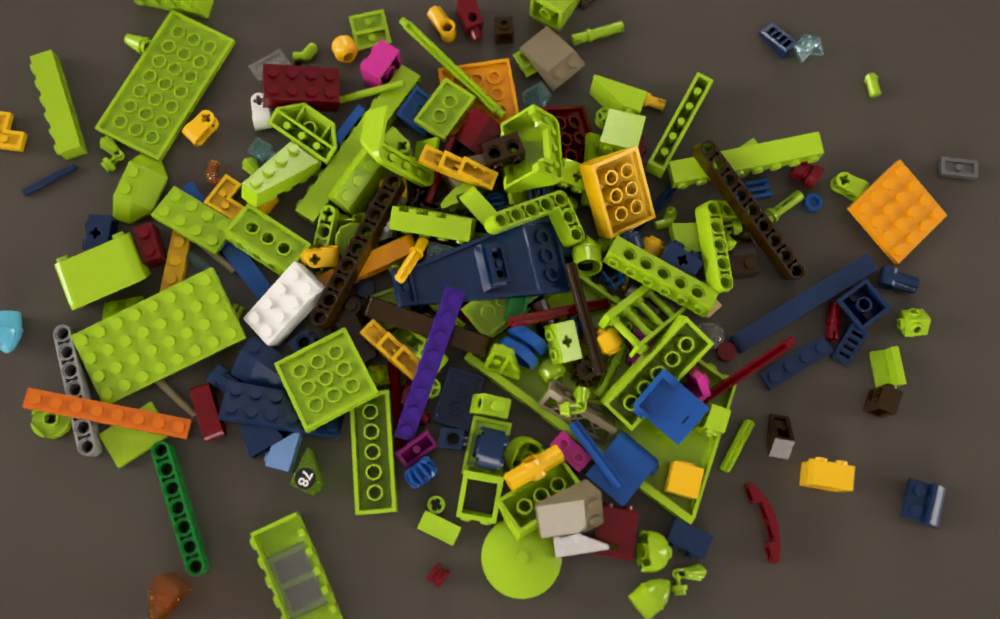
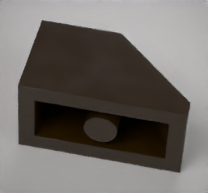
(779, 436)

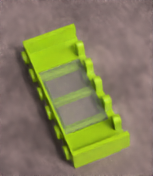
(294, 570)

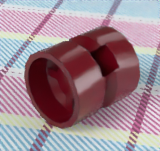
(807, 173)

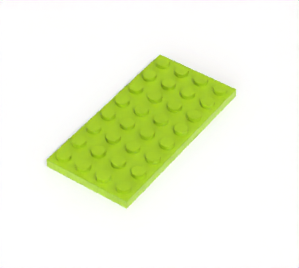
(165, 85)
(158, 336)

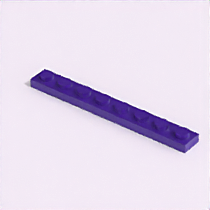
(429, 363)

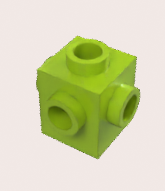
(913, 322)

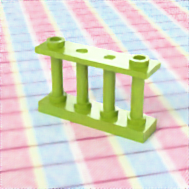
(624, 309)

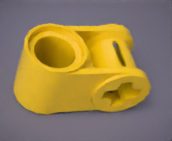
(199, 129)
(323, 256)

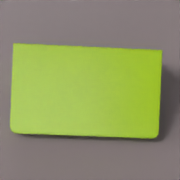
(887, 367)

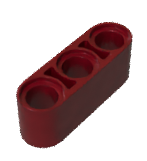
(207, 412)

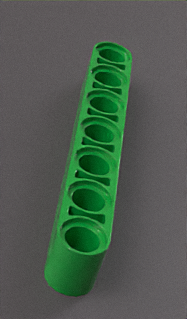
(186, 515)

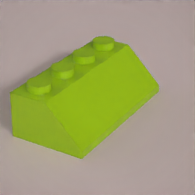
(358, 184)
(519, 505)

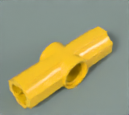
(534, 467)

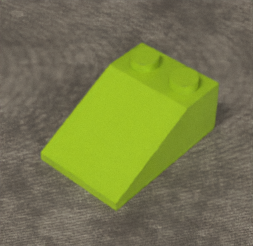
(617, 95)

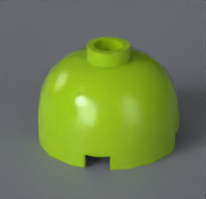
(519, 449)
(652, 551)

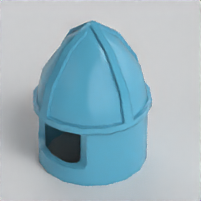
(10, 330)

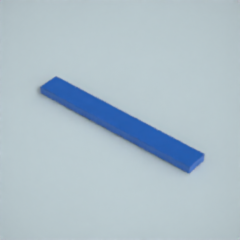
(238, 259)

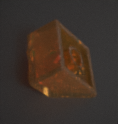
(166, 594)

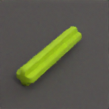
(737, 445)

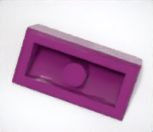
(416, 449)

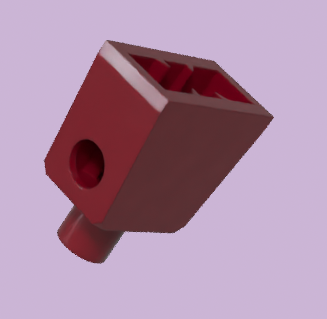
(470, 18)

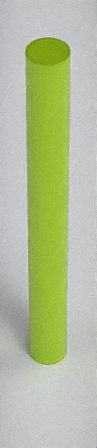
(372, 91)

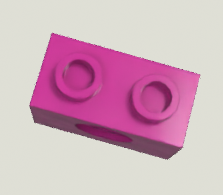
(573, 453)

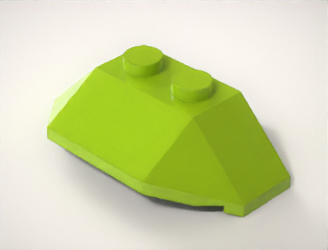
(307, 129)
(139, 189)

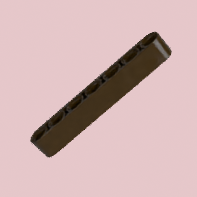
(421, 324)

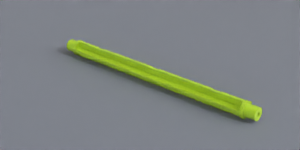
(452, 68)

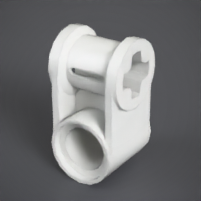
(260, 115)

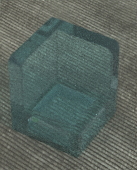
(808, 45)
(537, 95)

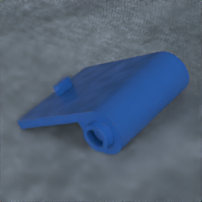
(670, 407)
(631, 463)

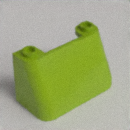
(543, 150)
(101, 270)

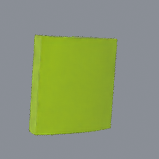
(369, 29)

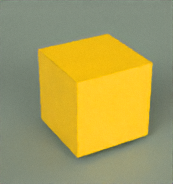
(683, 480)

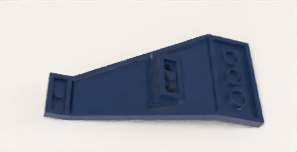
(525, 258)

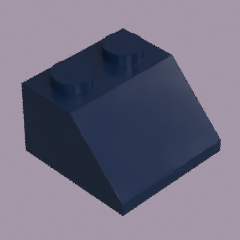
(863, 304)

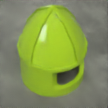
(587, 252)
(651, 596)

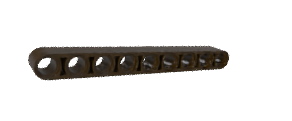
(740, 208)
(358, 260)

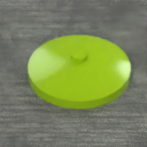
(519, 567)

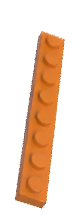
(107, 413)

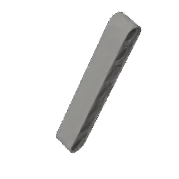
(70, 384)

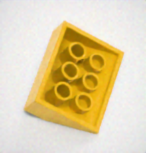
(617, 192)

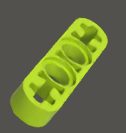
(319, 240)

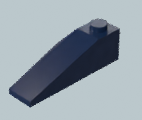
(257, 366)

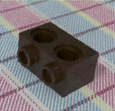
(500, 147)
(883, 401)

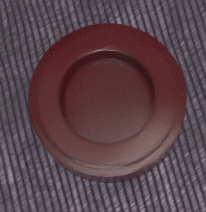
(726, 351)

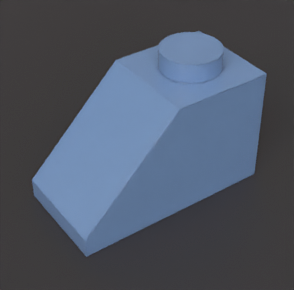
(284, 453)

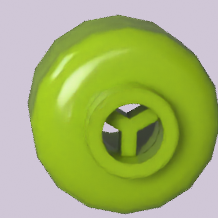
(549, 371)

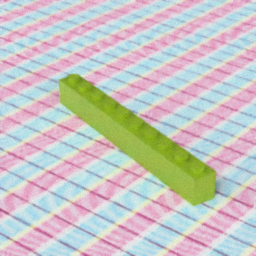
(316, 199)

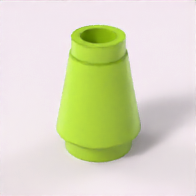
(137, 42)

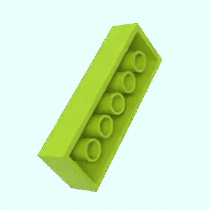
(673, 350)
(374, 456)

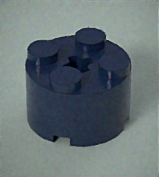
(489, 448)

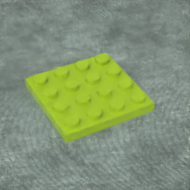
(326, 379)

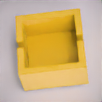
(827, 475)

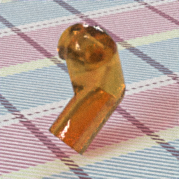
(210, 174)

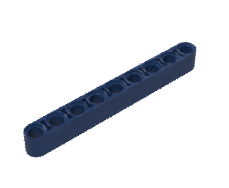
(803, 303)

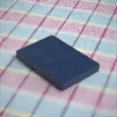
(456, 398)

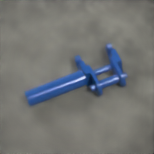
(608, 280)

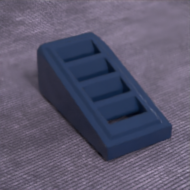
(774, 44)
(851, 328)

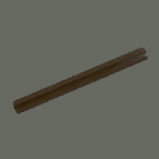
(585, 319)

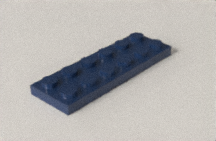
(269, 409)

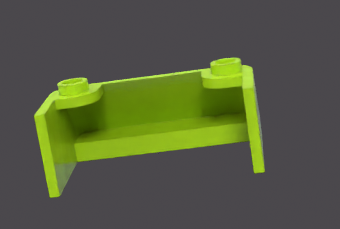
(392, 159)

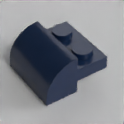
(923, 503)

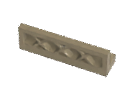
(594, 413)

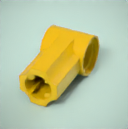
(442, 23)

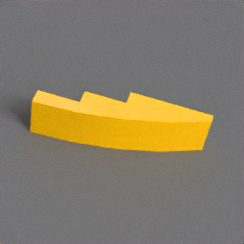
(457, 167)
(390, 348)

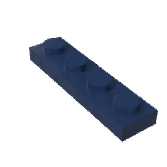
(795, 362)

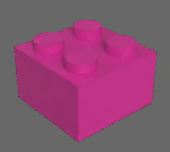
(380, 64)

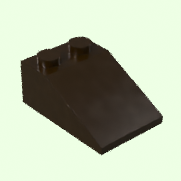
(743, 256)

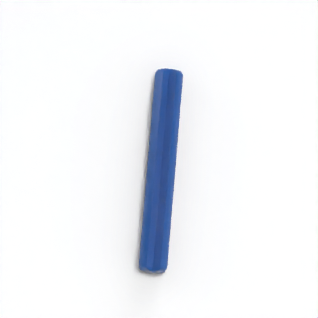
(597, 455)

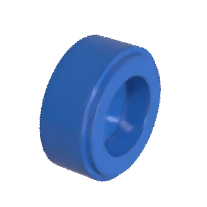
(812, 202)

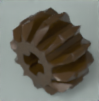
(578, 367)

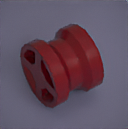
(438, 575)

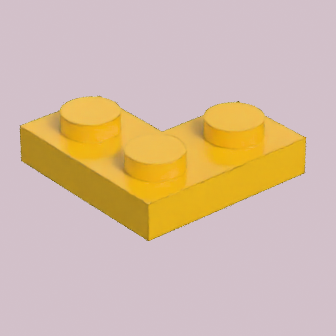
(10, 139)
(222, 197)

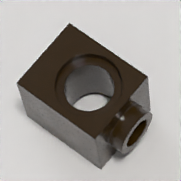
(503, 30)

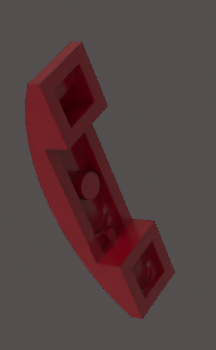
(773, 547)

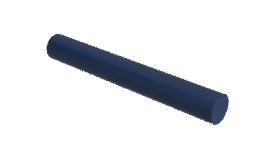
(49, 179)

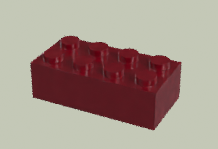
(298, 84)

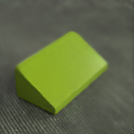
(439, 527)

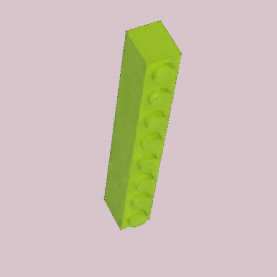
(752, 159)

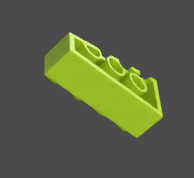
(195, 8)
(280, 174)
(432, 223)

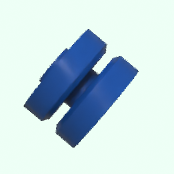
(525, 345)

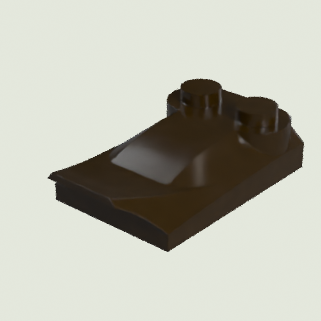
(352, 318)

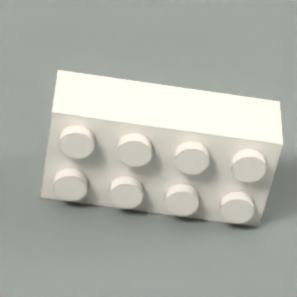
(285, 304)

